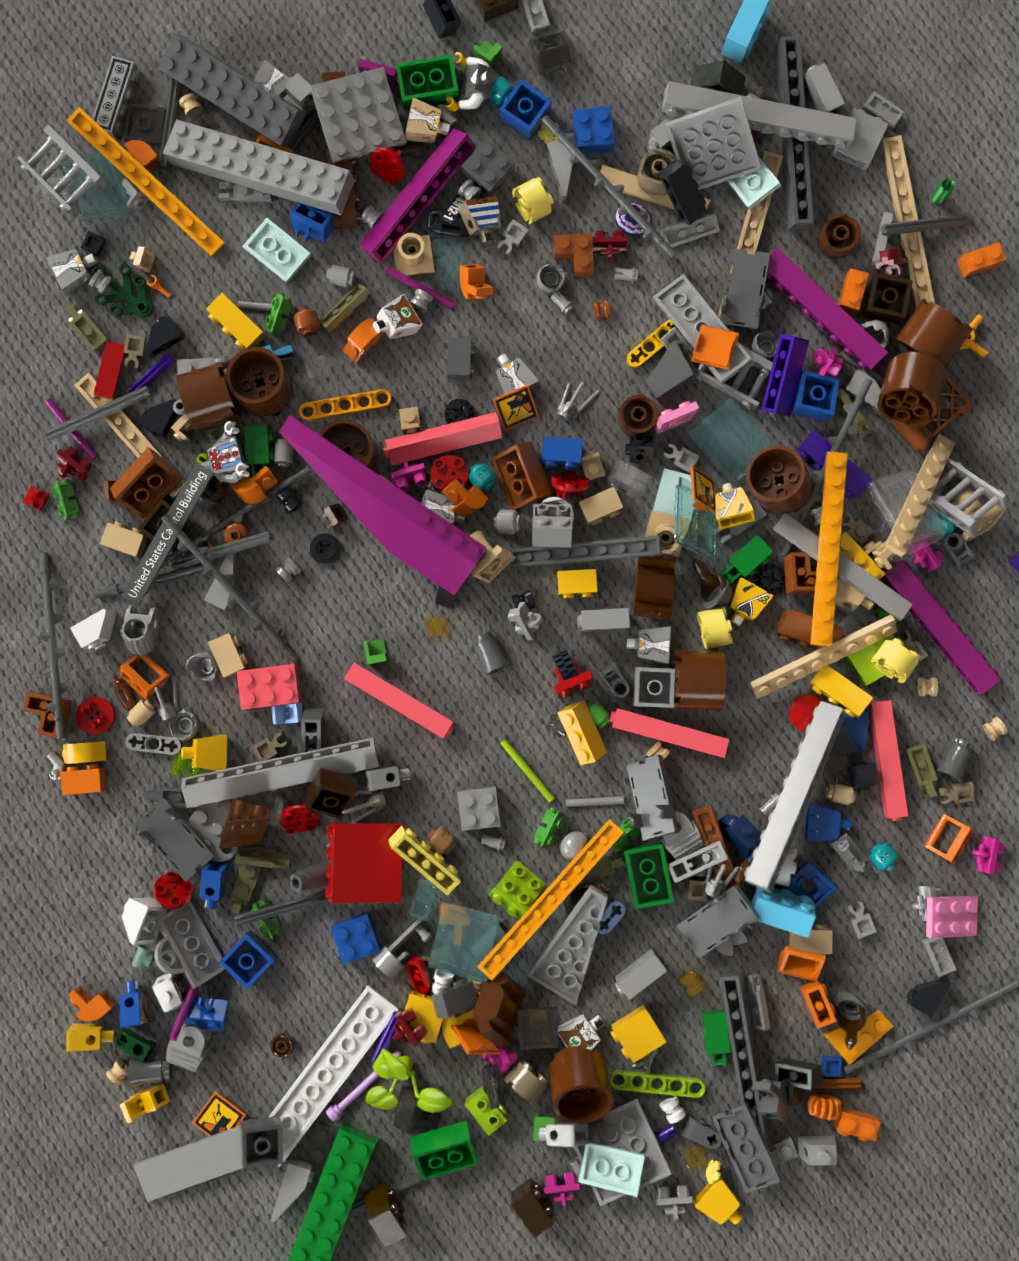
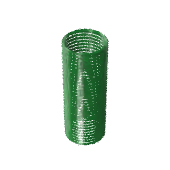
(943, 191)

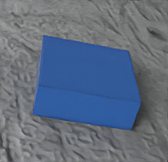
(831, 1066)

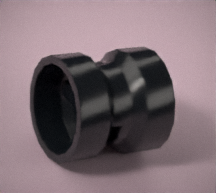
(289, 500)
(525, 597)

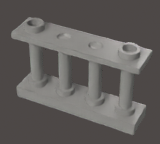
(79, 165)
(747, 401)
(955, 513)

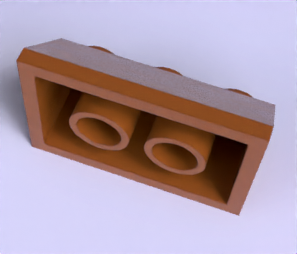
(521, 475)
(145, 483)
(799, 627)

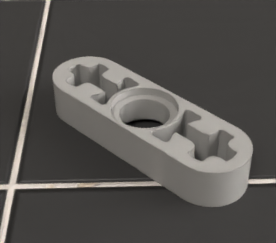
(881, 239)
(139, 747)

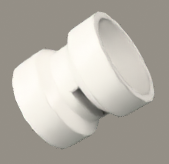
(441, 979)
(672, 1109)

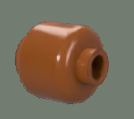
(307, 322)
(230, 532)

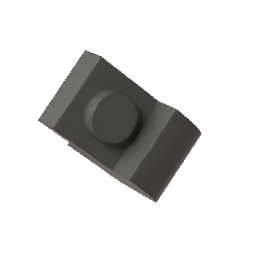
(773, 1099)

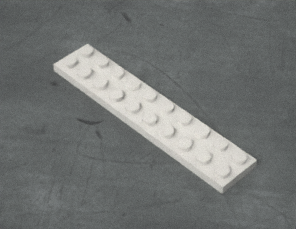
(332, 1065)

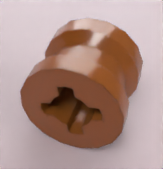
(601, 310)

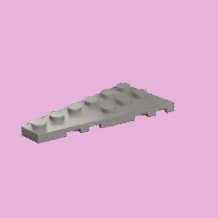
(567, 955)

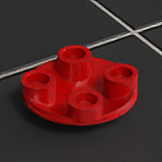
(802, 711)

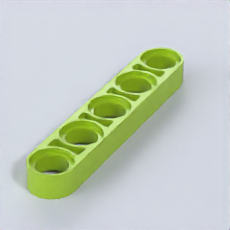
(665, 1089)

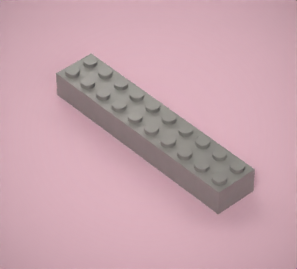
(259, 167)

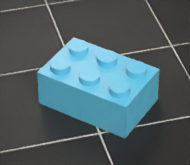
(745, 29)
(785, 910)

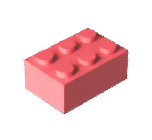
(269, 686)

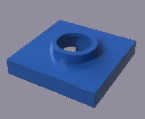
(823, 887)

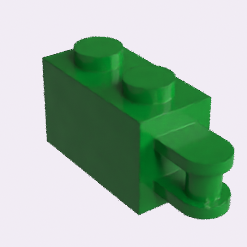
(258, 447)
(747, 559)
(716, 1036)

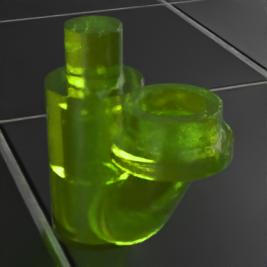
(180, 764)

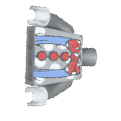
(227, 457)

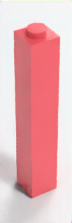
(443, 439)
(399, 700)
(669, 732)
(888, 760)

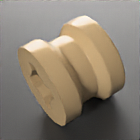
(190, 104)
(927, 686)
(995, 729)
(657, 749)
(118, 1072)

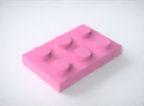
(677, 417)
(952, 916)

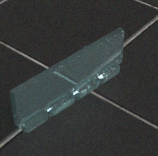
(452, 255)

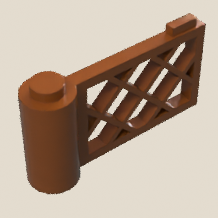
(919, 436)

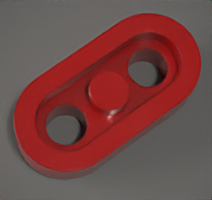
(418, 975)

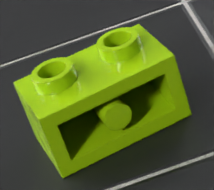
(480, 1108)

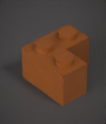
(576, 248)
(798, 574)
(37, 703)

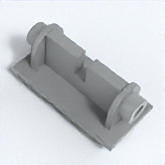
(850, 853)

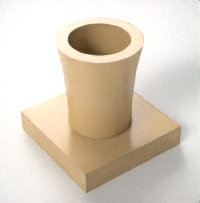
(414, 263)
(986, 522)
(661, 524)
(492, 561)

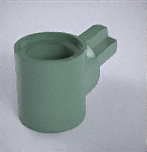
(145, 958)

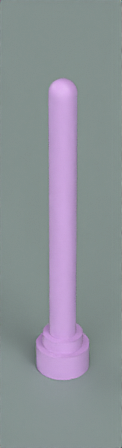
(335, 1112)

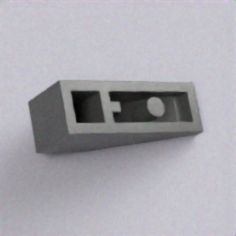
(312, 729)

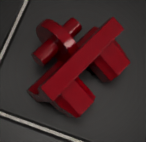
(609, 245)
(891, 259)
(68, 464)
(414, 1034)

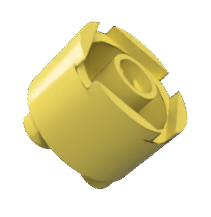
(533, 200)
(714, 627)
(895, 660)

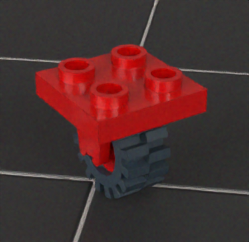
(569, 675)

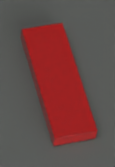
(109, 370)

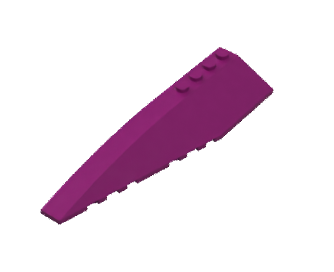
(390, 514)

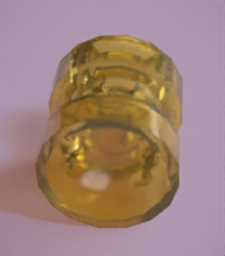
(691, 982)

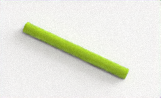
(527, 770)

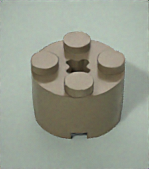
(649, 168)
(525, 1081)

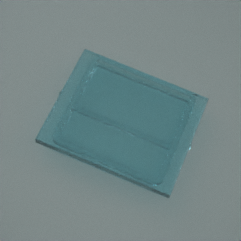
(99, 201)
(729, 440)
(693, 527)
(463, 941)

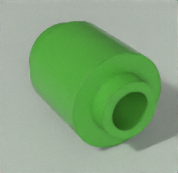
(598, 713)

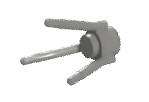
(567, 410)
(167, 710)
(376, 800)
(715, 884)

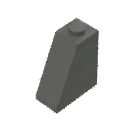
(672, 371)

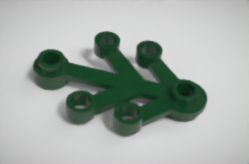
(125, 294)

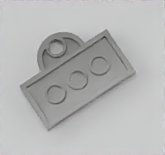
(209, 824)
(188, 946)

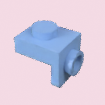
(287, 713)

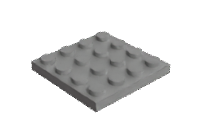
(357, 114)
(715, 143)
(630, 1131)

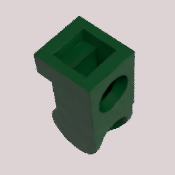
(135, 1045)

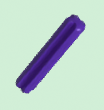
(153, 373)
(386, 1037)

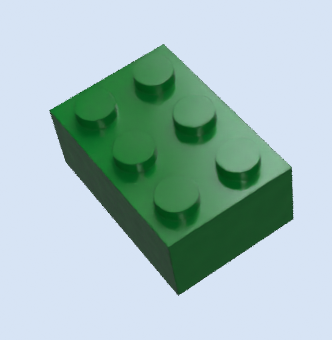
(428, 80)
(648, 875)
(444, 1150)

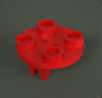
(387, 165)
(448, 464)
(569, 483)
(89, 708)
(298, 819)
(166, 885)

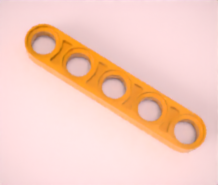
(336, 402)

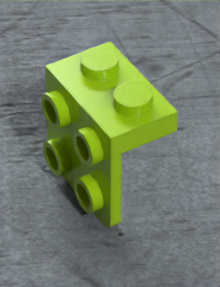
(517, 890)

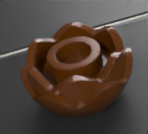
(277, 1049)

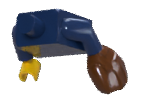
(744, 838)

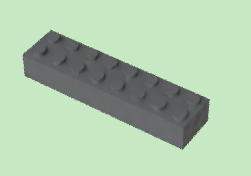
(232, 90)

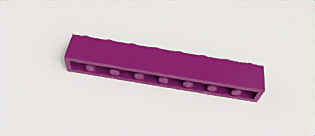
(417, 195)
(824, 311)
(941, 628)

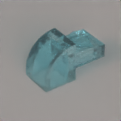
(422, 900)

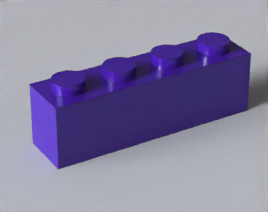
(785, 375)
(815, 449)

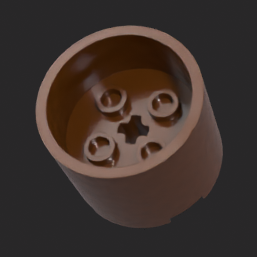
(934, 332)
(255, 368)
(912, 389)
(207, 397)
(354, 438)
(778, 465)
(699, 680)
(580, 1085)

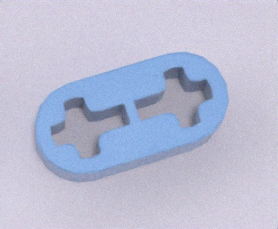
(614, 919)

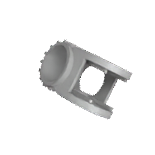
(146, 635)
(685, 840)
(189, 1048)

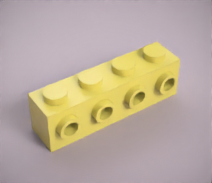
(424, 860)

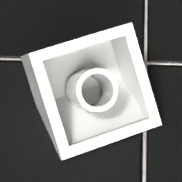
(95, 630)
(140, 919)

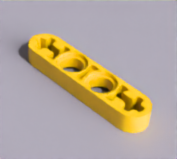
(653, 338)

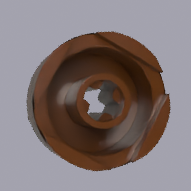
(844, 227)
(643, 406)

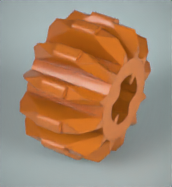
(824, 1106)

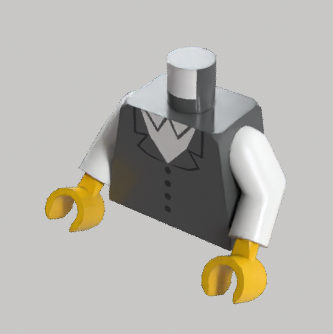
(476, 83)

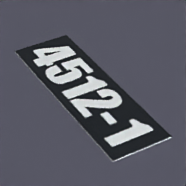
(452, 211)

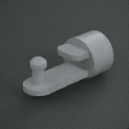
(388, 961)

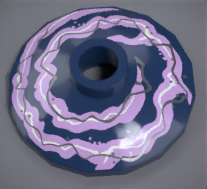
(628, 224)

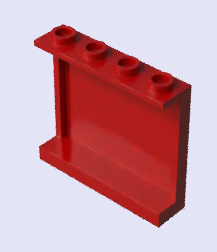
(363, 863)

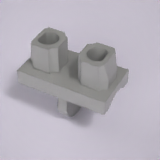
(526, 620)
(924, 892)
(682, 1197)

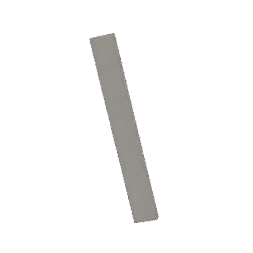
(847, 569)

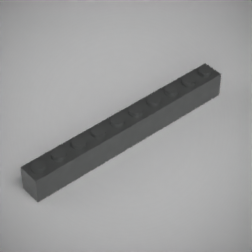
(794, 151)
(744, 1045)

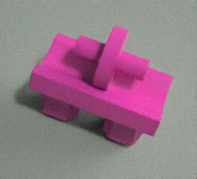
(829, 362)
(408, 474)
(928, 558)
(987, 855)
(502, 1059)
(570, 1185)

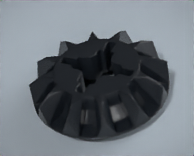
(457, 404)
(315, 548)
(765, 571)

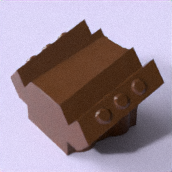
(654, 586)
(244, 825)
(498, 1008)

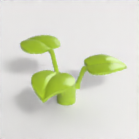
(400, 1068)

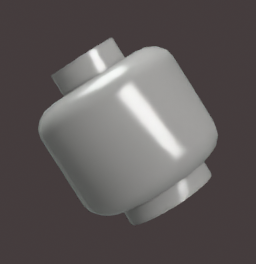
(507, 522)

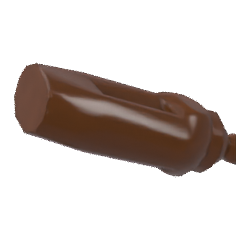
(124, 694)

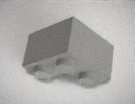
(299, 93)

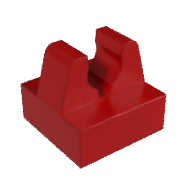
(36, 498)

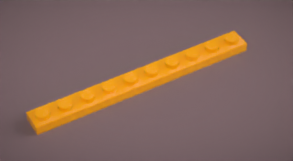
(145, 181)
(828, 549)
(550, 899)

